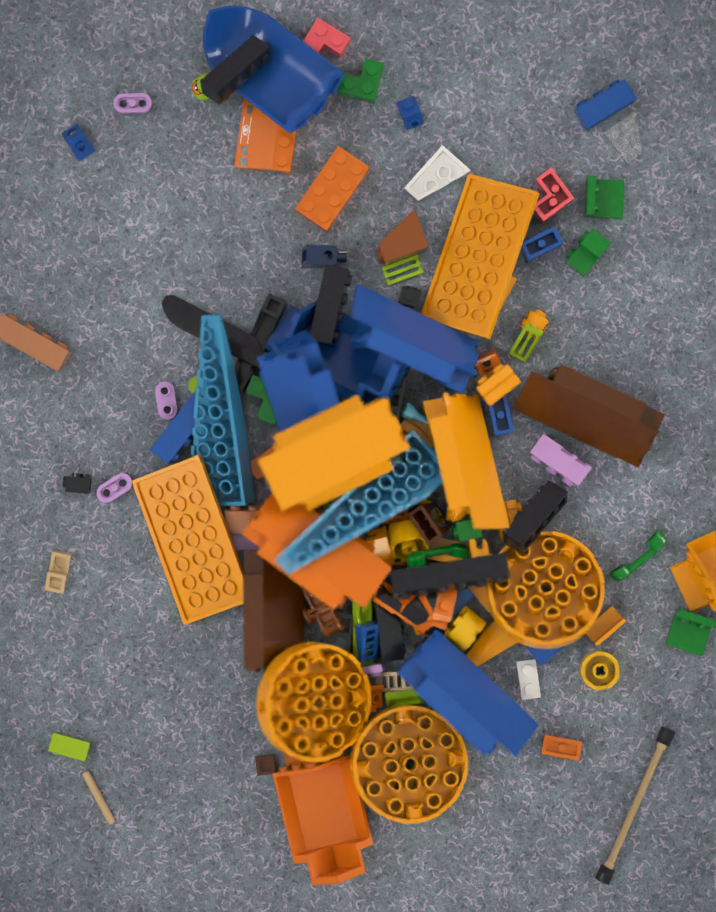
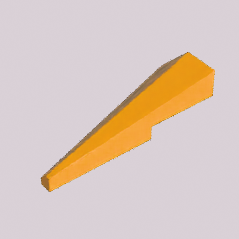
(489, 644)

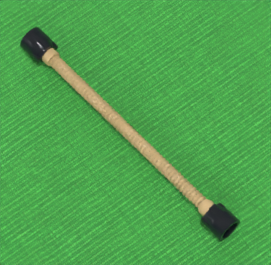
(606, 871)

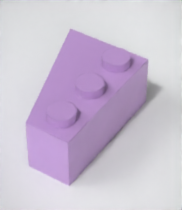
(559, 461)

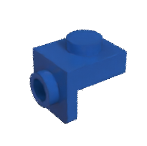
(410, 113)

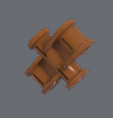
(325, 616)

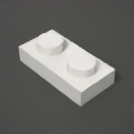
(528, 679)

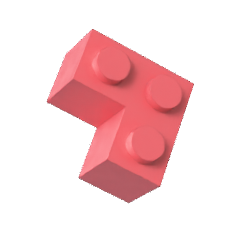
(325, 36)
(555, 195)

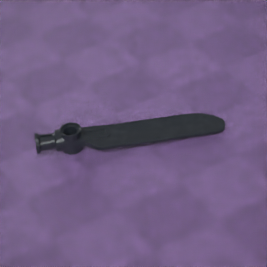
(188, 318)

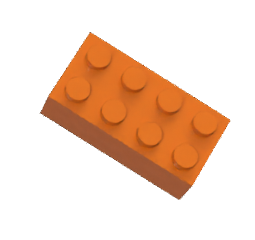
(332, 189)

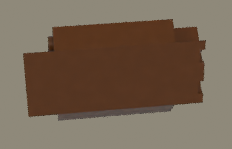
(591, 413)
(271, 612)

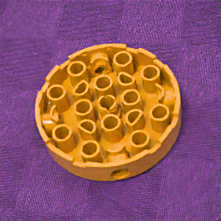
(552, 617)
(313, 701)
(381, 756)

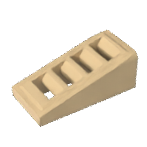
(396, 687)

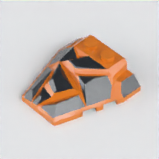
(423, 612)

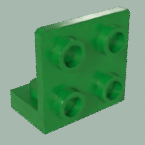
(604, 198)
(690, 631)

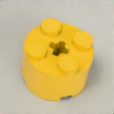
(404, 539)
(464, 628)
(610, 670)

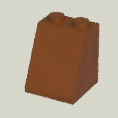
(403, 241)

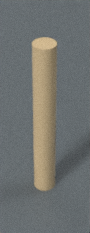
(98, 797)

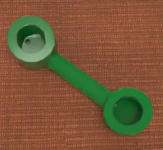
(655, 542)
(418, 557)

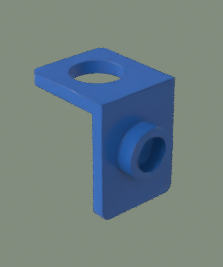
(78, 142)

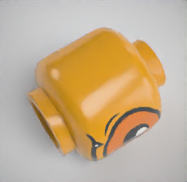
(535, 319)

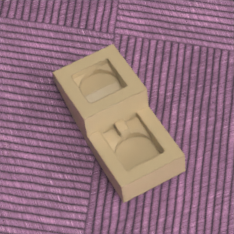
(58, 571)

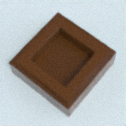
(265, 764)

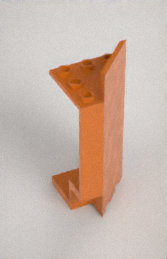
(343, 572)
(323, 818)

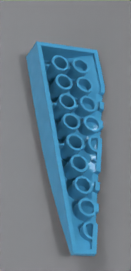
(219, 419)
(412, 480)

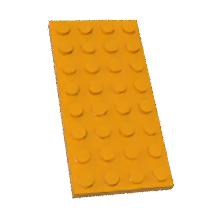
(479, 255)
(191, 539)

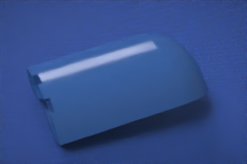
(294, 79)

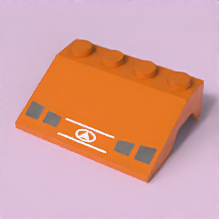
(263, 143)

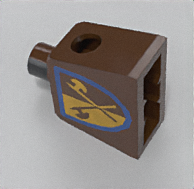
(430, 521)

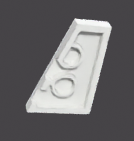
(436, 173)

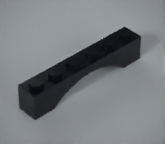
(264, 327)

